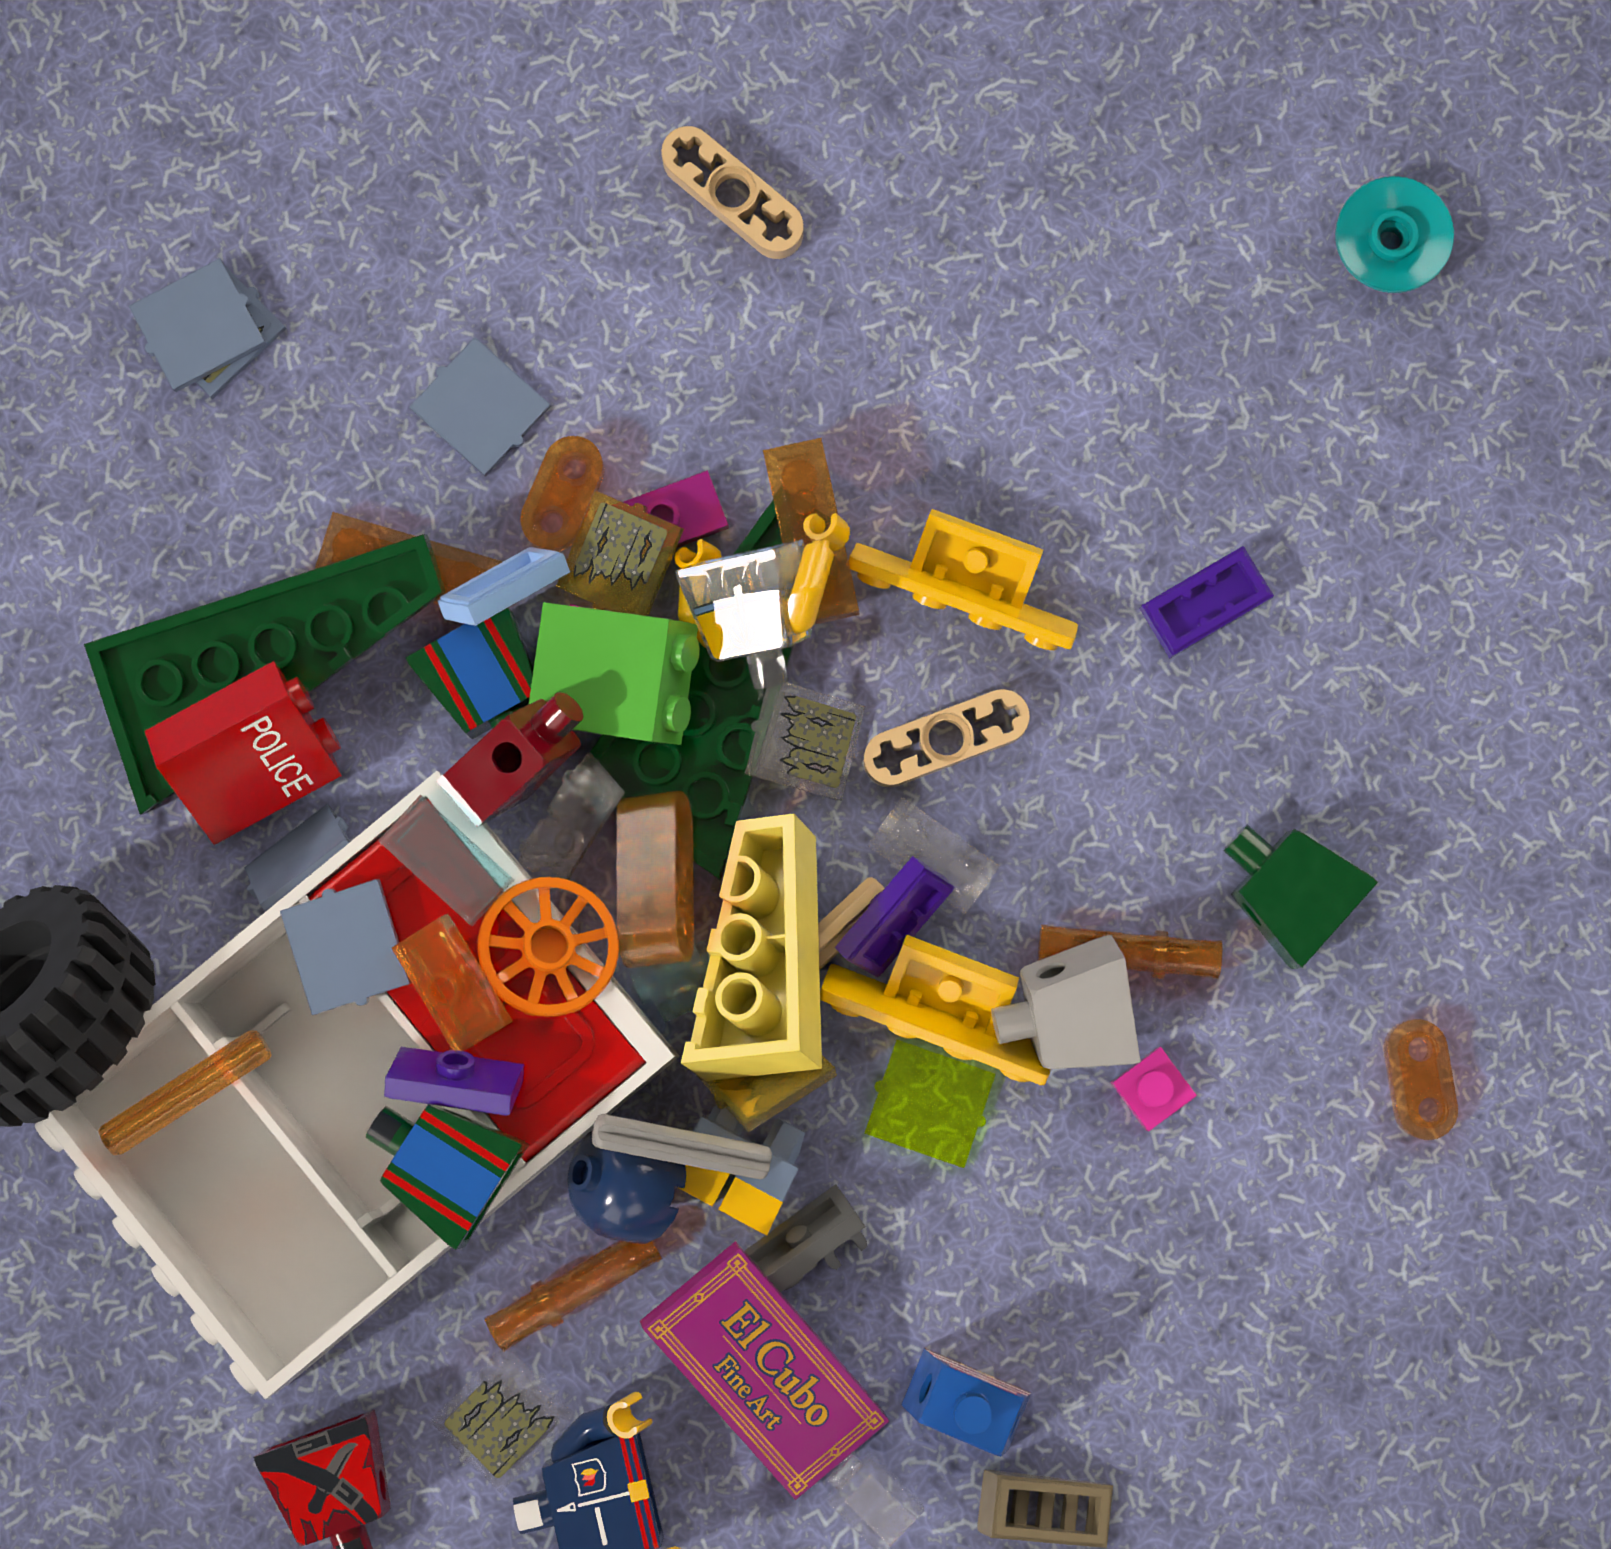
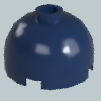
(622, 1192)

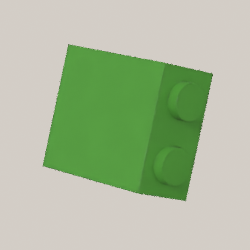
(620, 670)

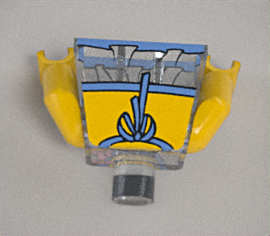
(758, 597)

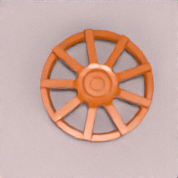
(548, 947)

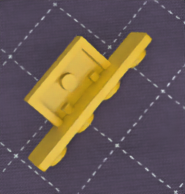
(972, 572)
(940, 1001)

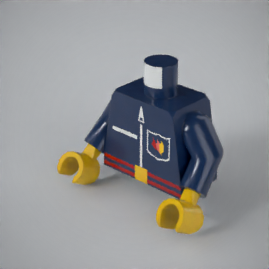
(597, 1485)

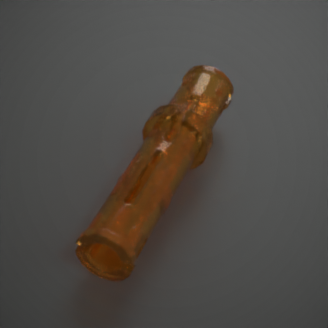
(1142, 952)
(563, 1294)

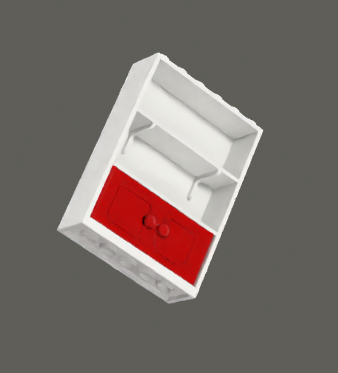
(269, 1190)

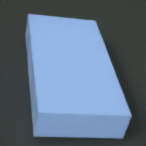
(503, 585)

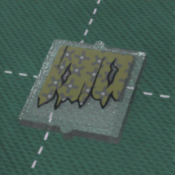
(805, 740)
(503, 1418)

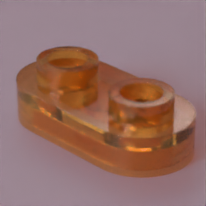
(560, 495)
(1416, 1080)

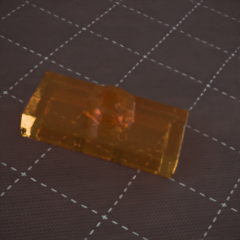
(452, 984)

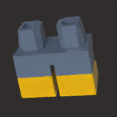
(748, 1199)

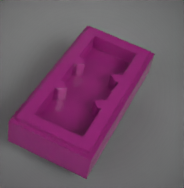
(688, 504)

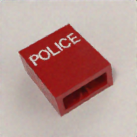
(245, 752)

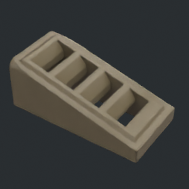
(995, 1501)

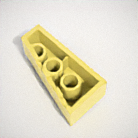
(763, 967)

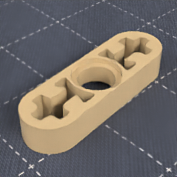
(690, 176)
(982, 709)

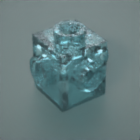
(673, 985)

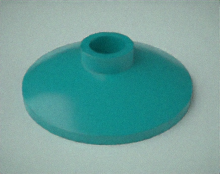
(1413, 215)

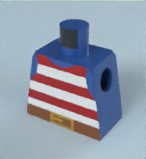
(965, 1403)

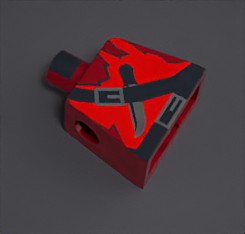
(514, 758)
(329, 1482)

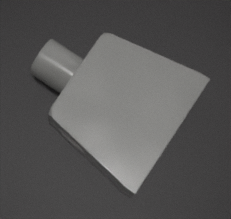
(1074, 1008)

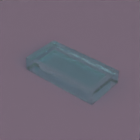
(446, 860)

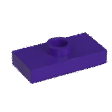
(1206, 602)
(892, 914)
(454, 1080)

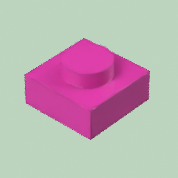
(1153, 1089)

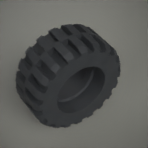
(67, 999)

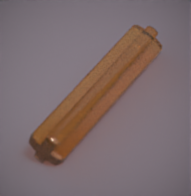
(184, 1092)

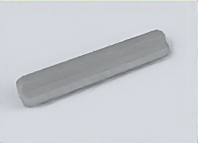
(681, 1146)

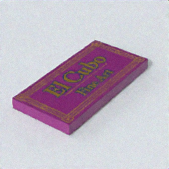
(764, 1370)

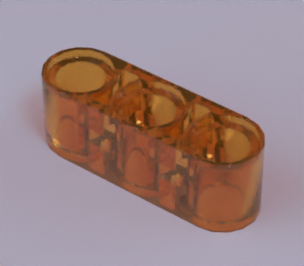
(655, 880)

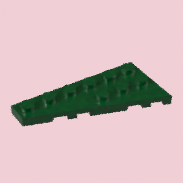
(302, 623)
(713, 746)

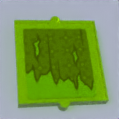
(930, 1103)

